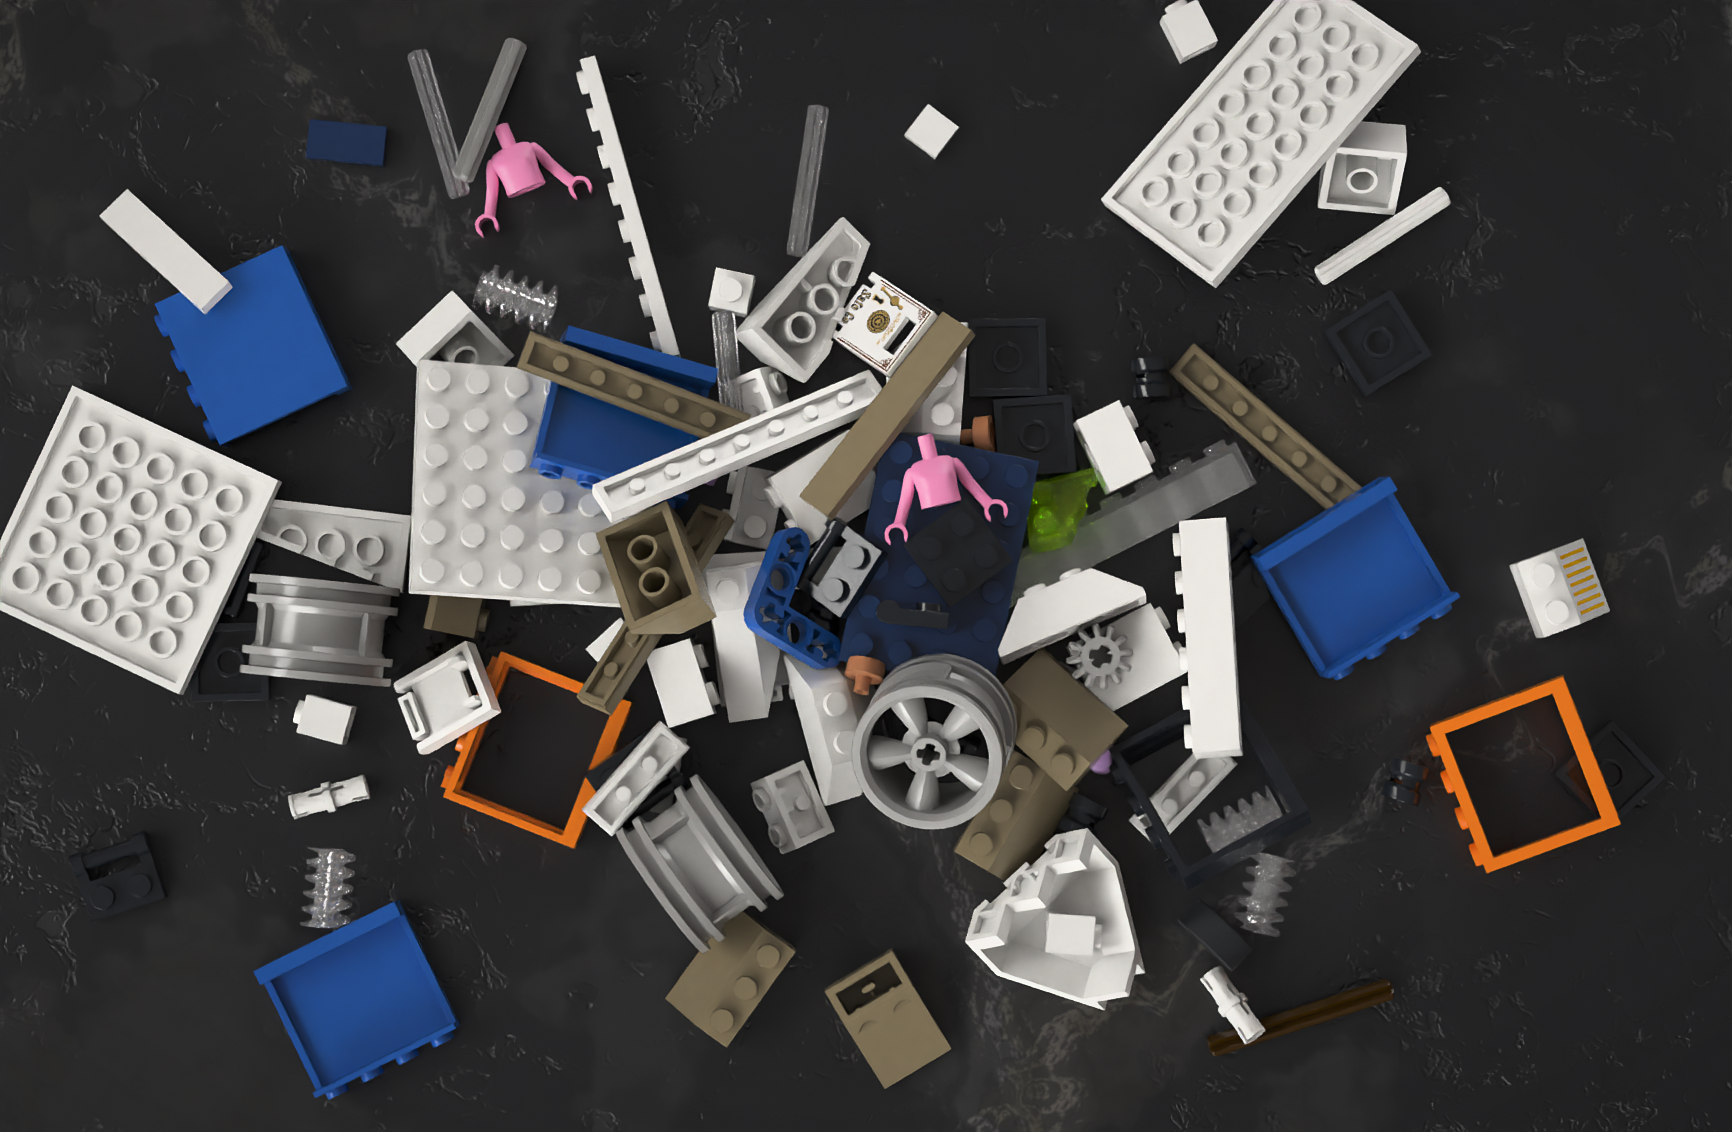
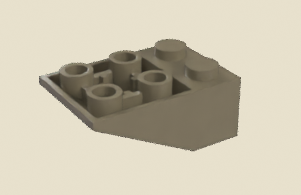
(887, 1018)

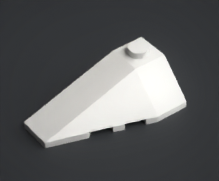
(800, 314)
(745, 658)

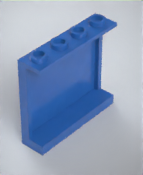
(254, 350)
(597, 439)
(1354, 579)
(359, 999)

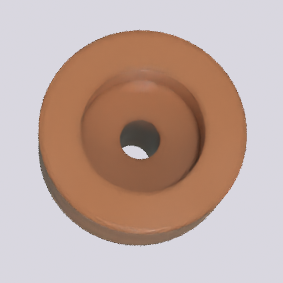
(981, 434)
(864, 672)

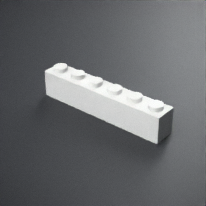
(1210, 638)

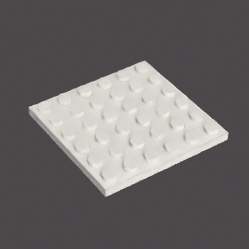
(480, 511)
(130, 539)

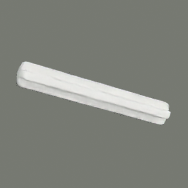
(1382, 235)

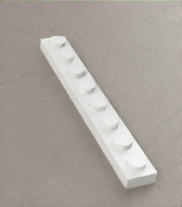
(622, 193)
(736, 446)

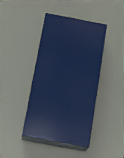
(346, 142)

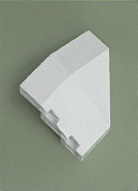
(1069, 878)

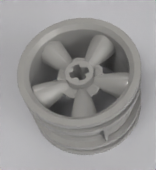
(320, 630)
(920, 798)
(699, 864)

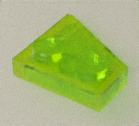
(1057, 509)

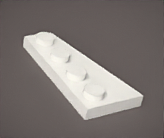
(350, 539)

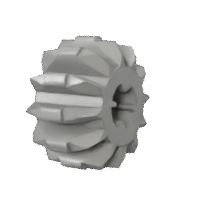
(1104, 668)

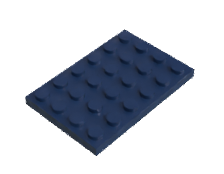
(980, 617)

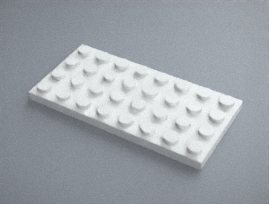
(1259, 130)

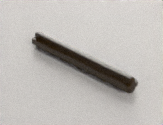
(1306, 1016)

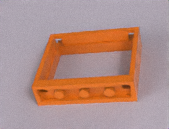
(470, 742)
(1466, 811)

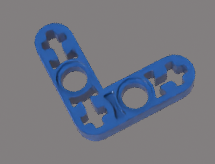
(777, 603)

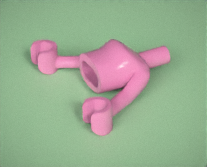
(519, 173)
(937, 485)

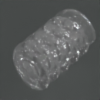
(517, 298)
(1240, 823)
(329, 888)
(1265, 894)

